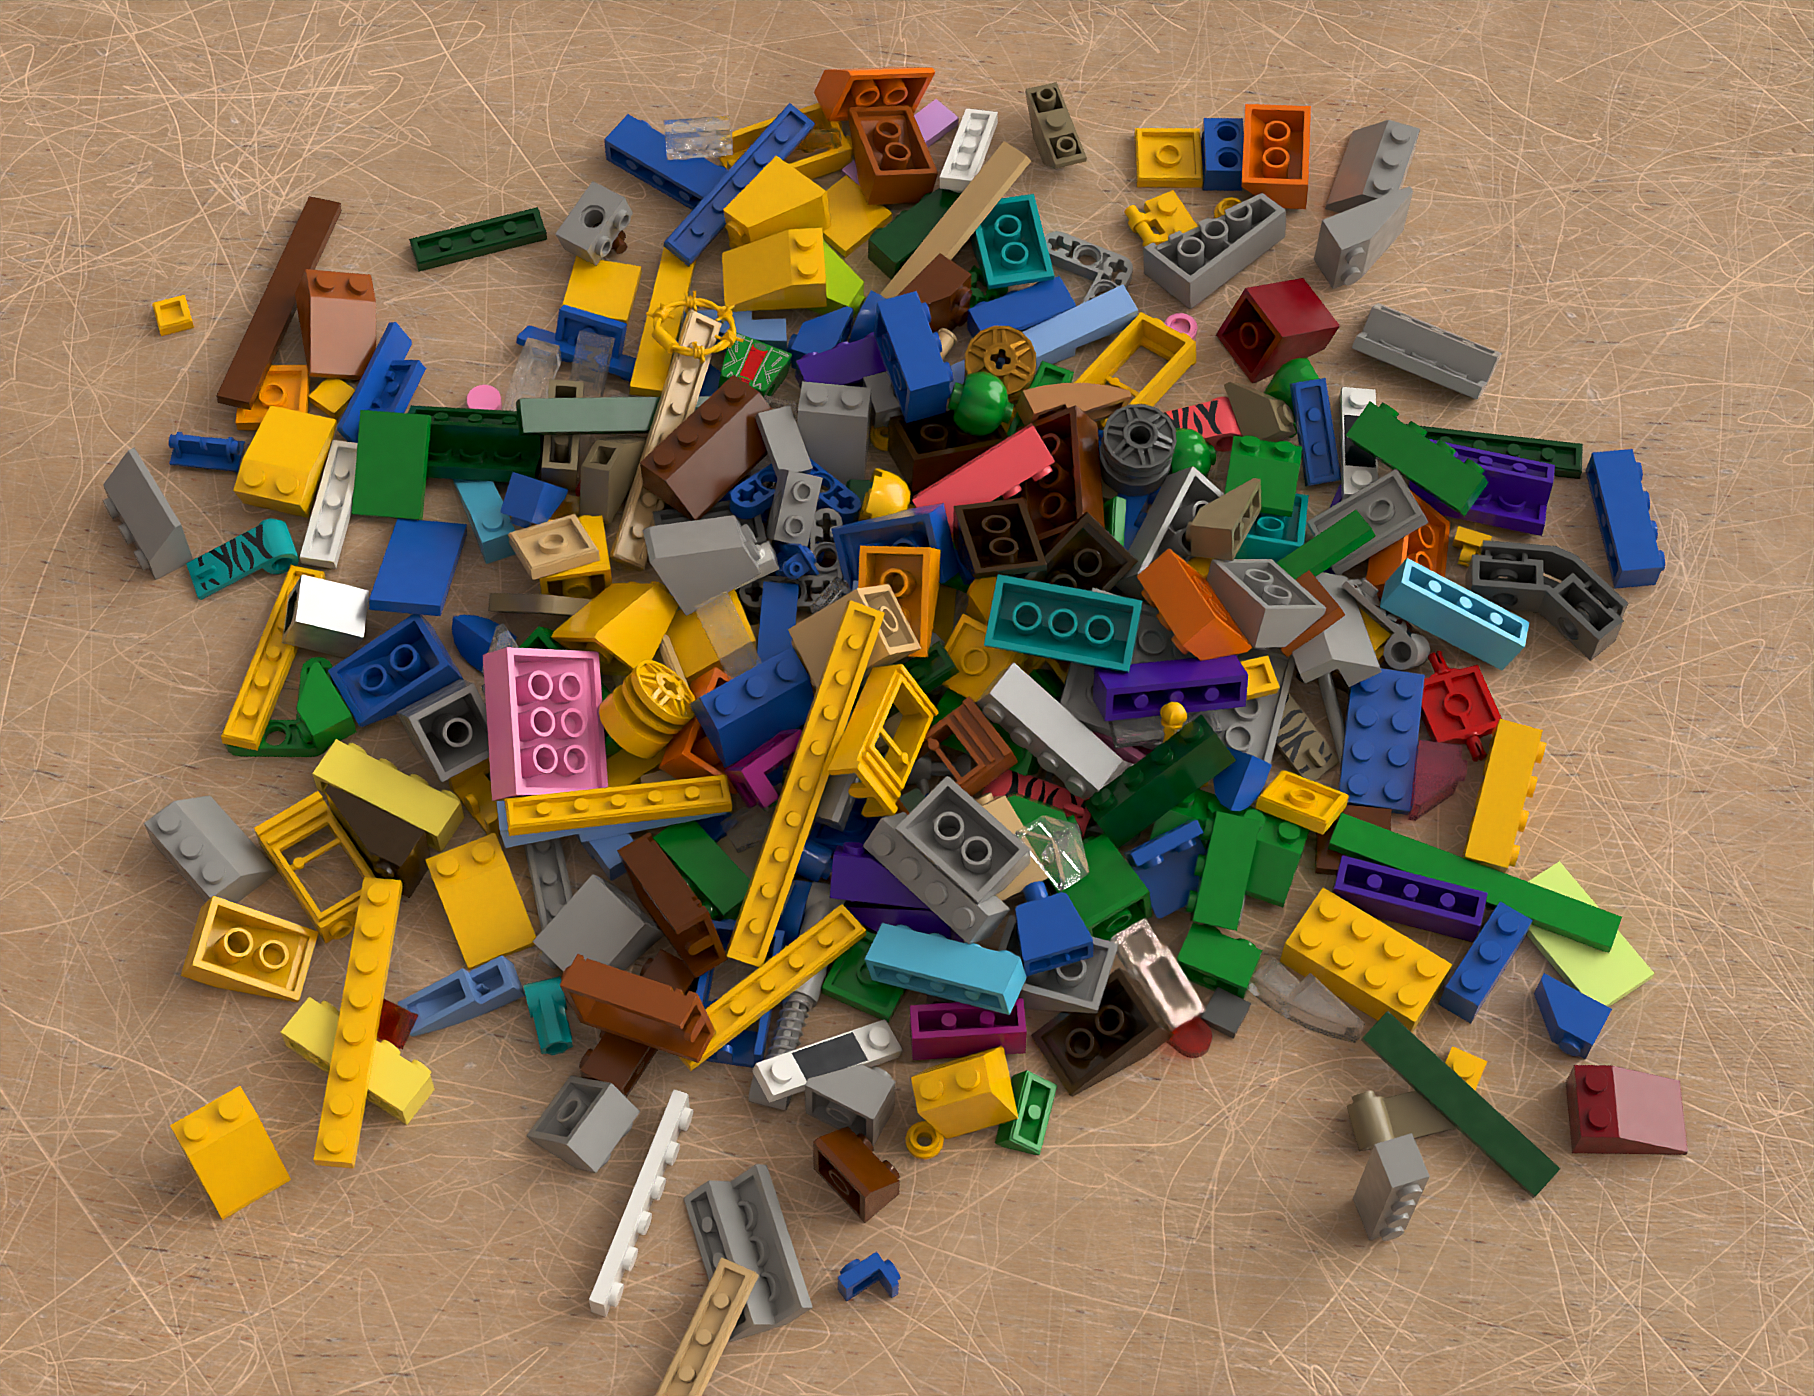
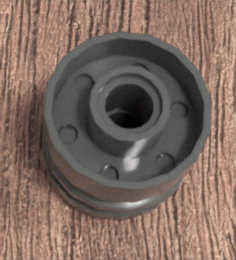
(1137, 449)

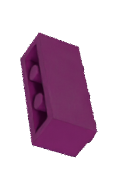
(964, 1029)

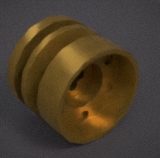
(1005, 343)

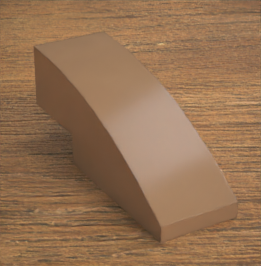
(1093, 399)

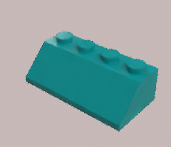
(1063, 623)

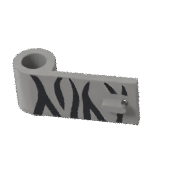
(1406, 646)

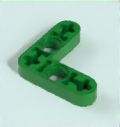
(293, 744)

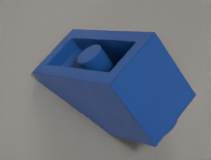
(821, 333)
(531, 500)
(1570, 1016)

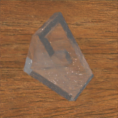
(1056, 849)

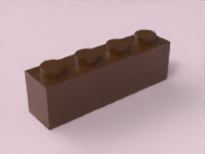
(624, 1060)

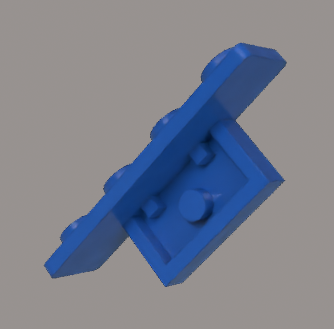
(573, 320)
(385, 383)

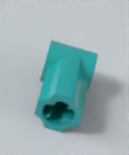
(548, 1007)

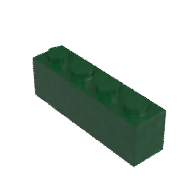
(897, 241)
(1159, 781)

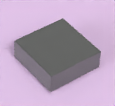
(1225, 1012)

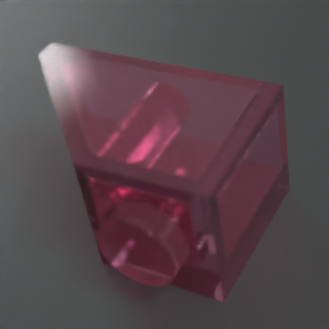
(1435, 775)

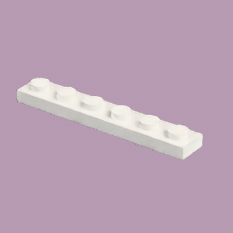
(636, 1217)

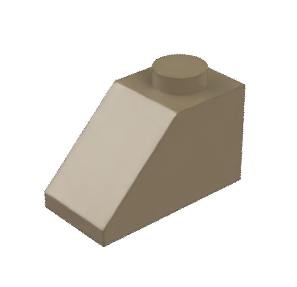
(1260, 413)

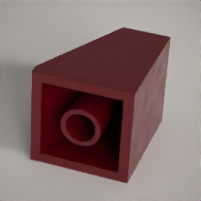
(1275, 326)

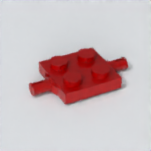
(1458, 706)

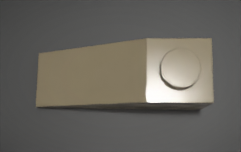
(1225, 522)

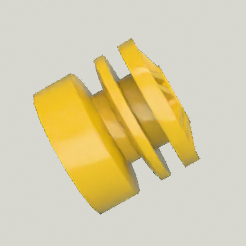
(647, 709)

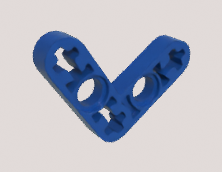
(764, 497)

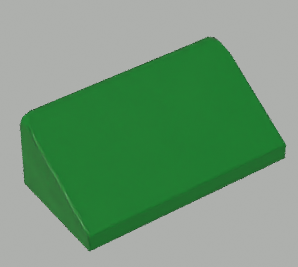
(1033, 1104)

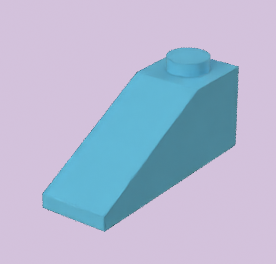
(483, 510)

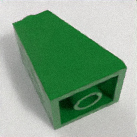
(1111, 892)

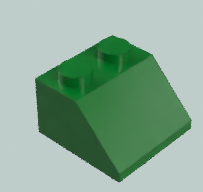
(1271, 462)

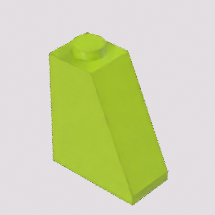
(842, 285)

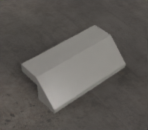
(1427, 351)
(1341, 645)
(747, 1227)

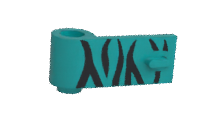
(263, 547)

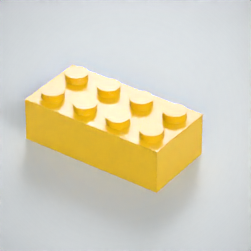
(1365, 961)

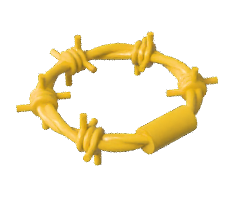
(698, 352)

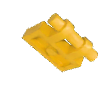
(1163, 212)

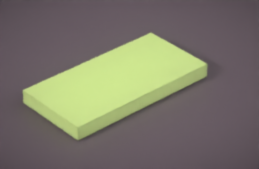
(1584, 968)

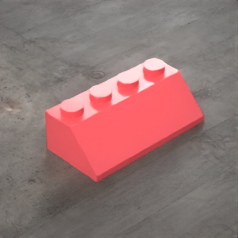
(991, 473)

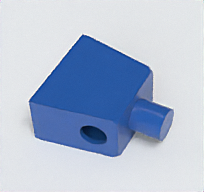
(1050, 931)

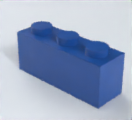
(1021, 308)
(1485, 962)

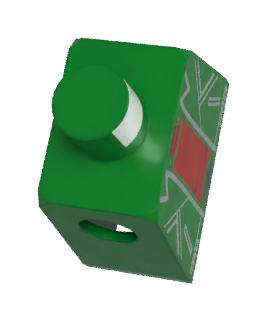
(756, 365)

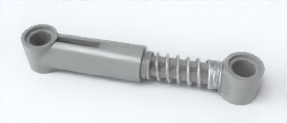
(802, 999)

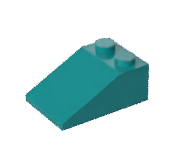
(1012, 244)
(1276, 535)

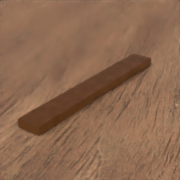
(278, 304)

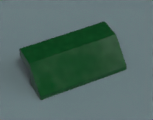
(479, 445)

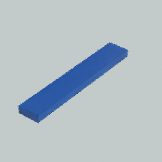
(708, 216)
(776, 617)

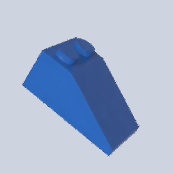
(907, 528)
(394, 671)

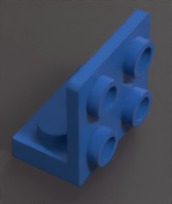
(1168, 866)

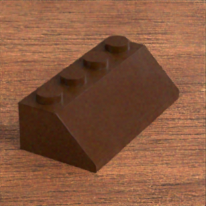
(708, 451)
(1075, 479)

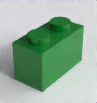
(1218, 960)

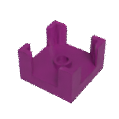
(750, 771)

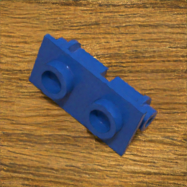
(206, 452)
(794, 561)

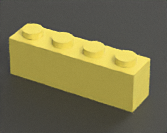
(391, 791)
(394, 1082)

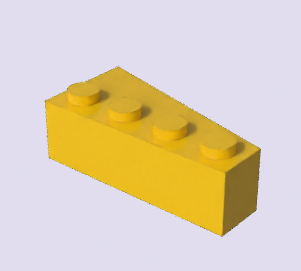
(1503, 795)

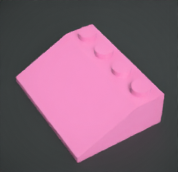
(544, 721)

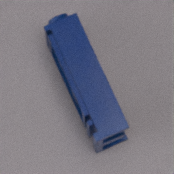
(747, 1046)

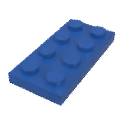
(1382, 740)

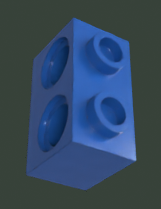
(1222, 154)

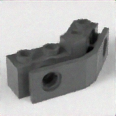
(1557, 602)

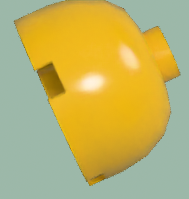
(887, 496)

